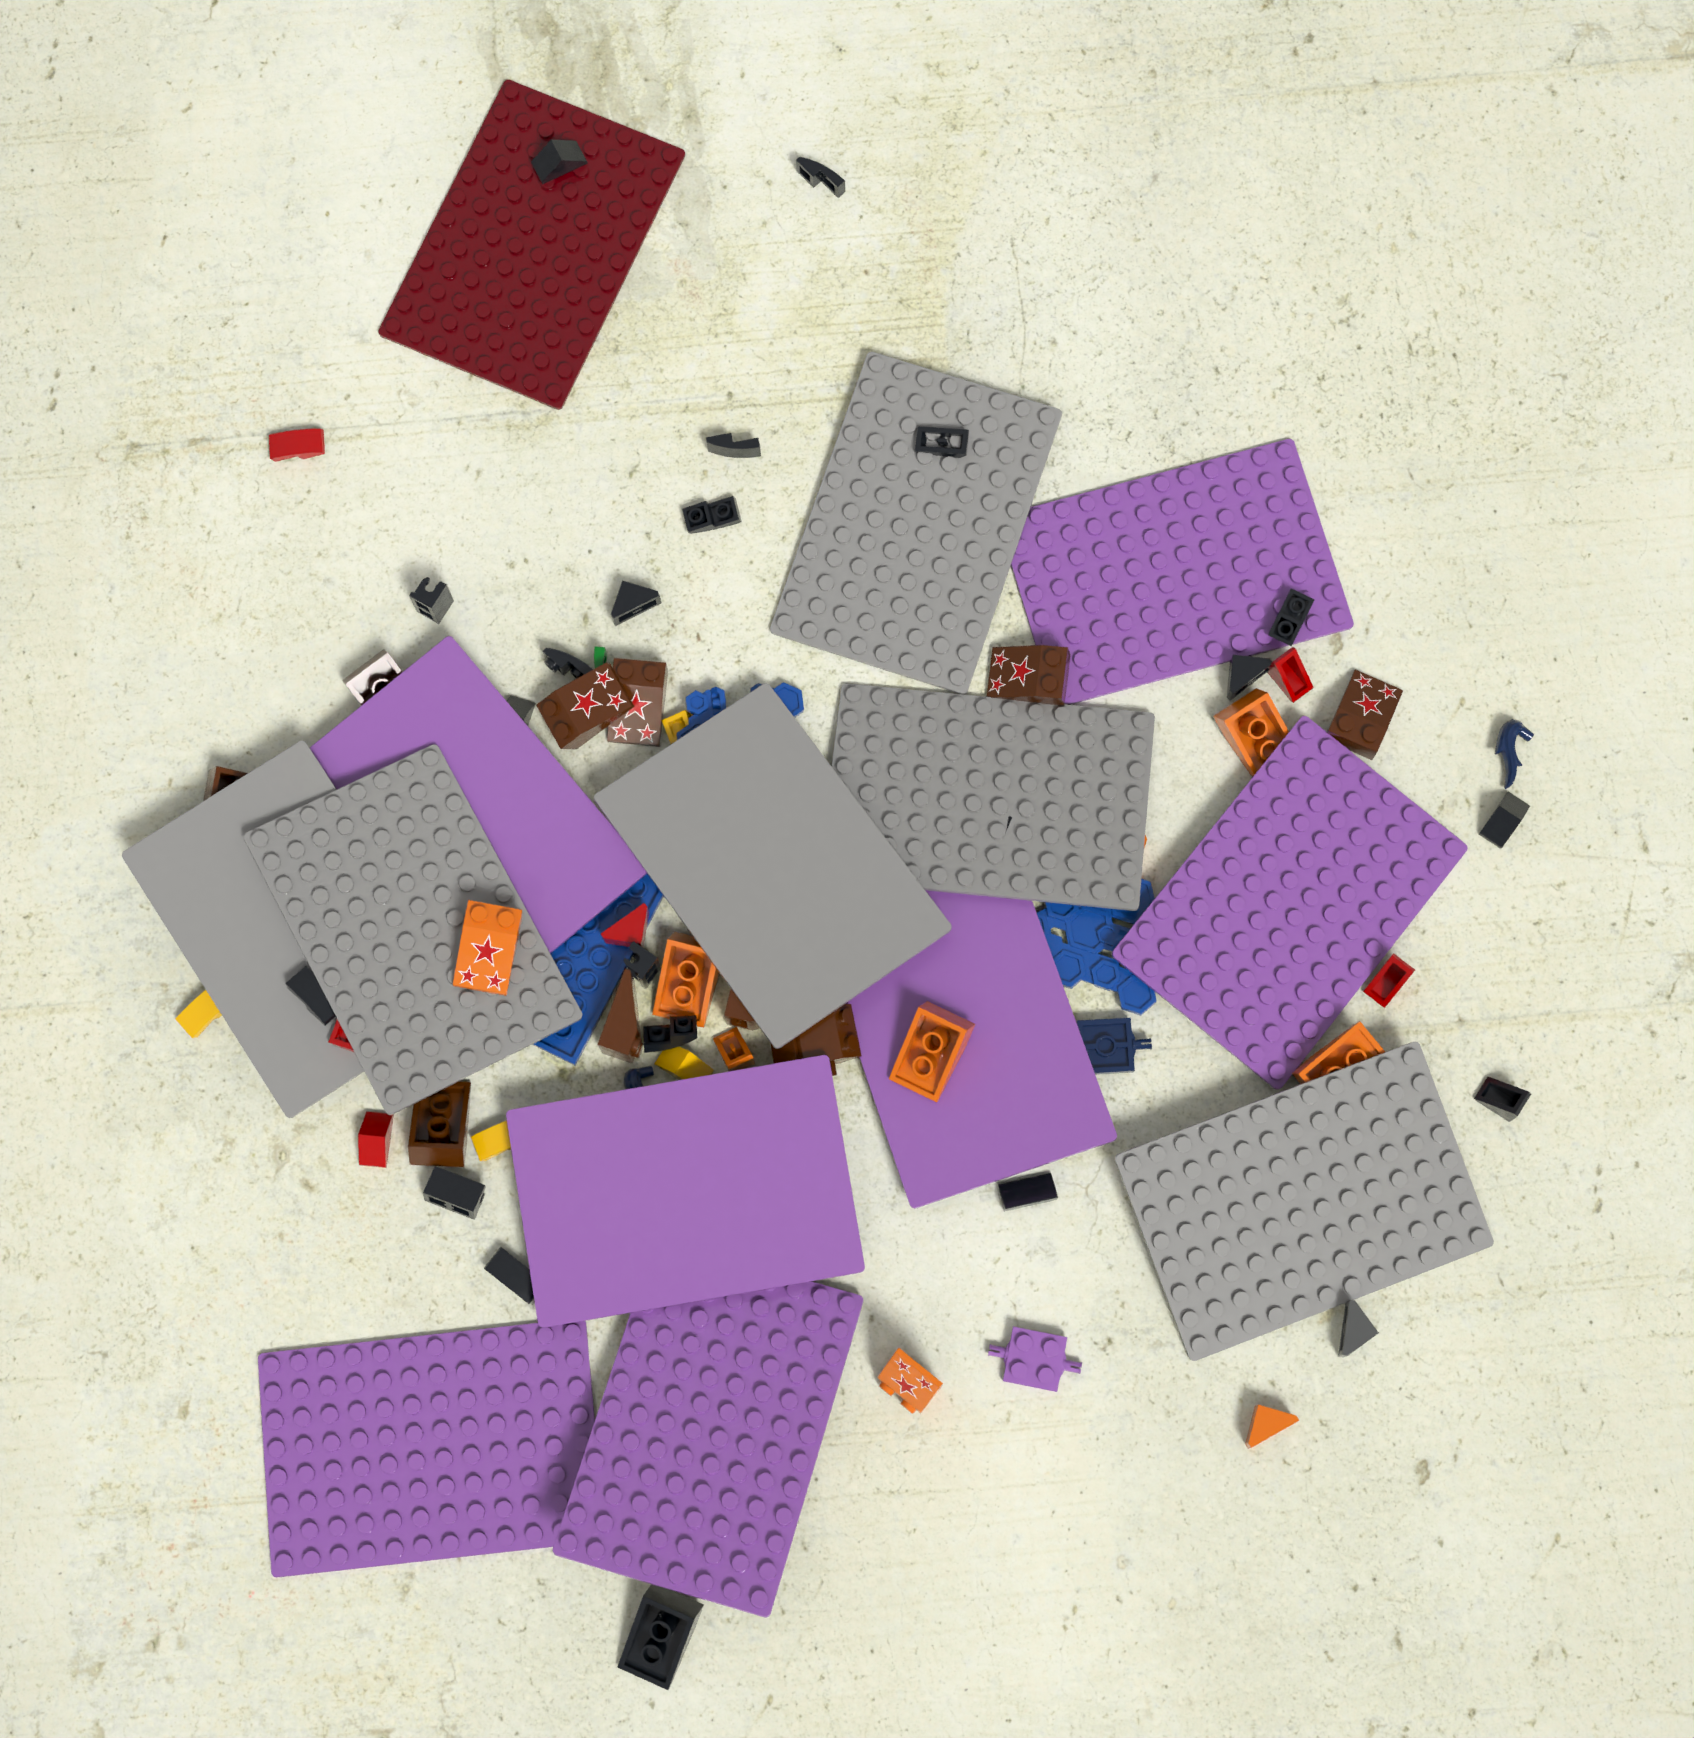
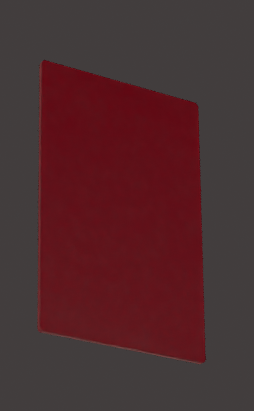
(527, 269)

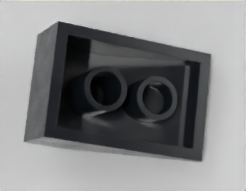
(660, 1635)

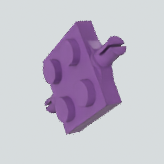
(1035, 1359)

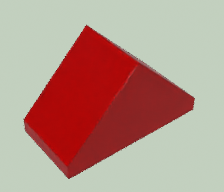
(1290, 675)
(629, 928)
(1389, 980)
(375, 1139)

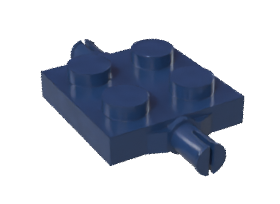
(1111, 1044)

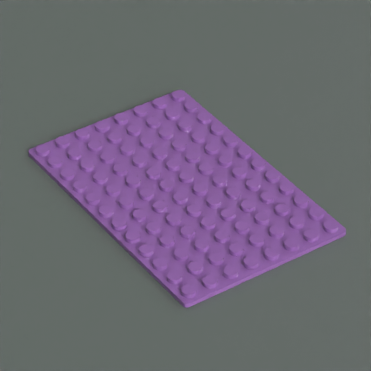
(1177, 570)
(536, 817)
(1290, 902)
(1025, 1076)
(684, 1191)
(710, 1442)
(422, 1445)

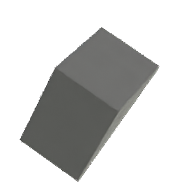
(1355, 1329)

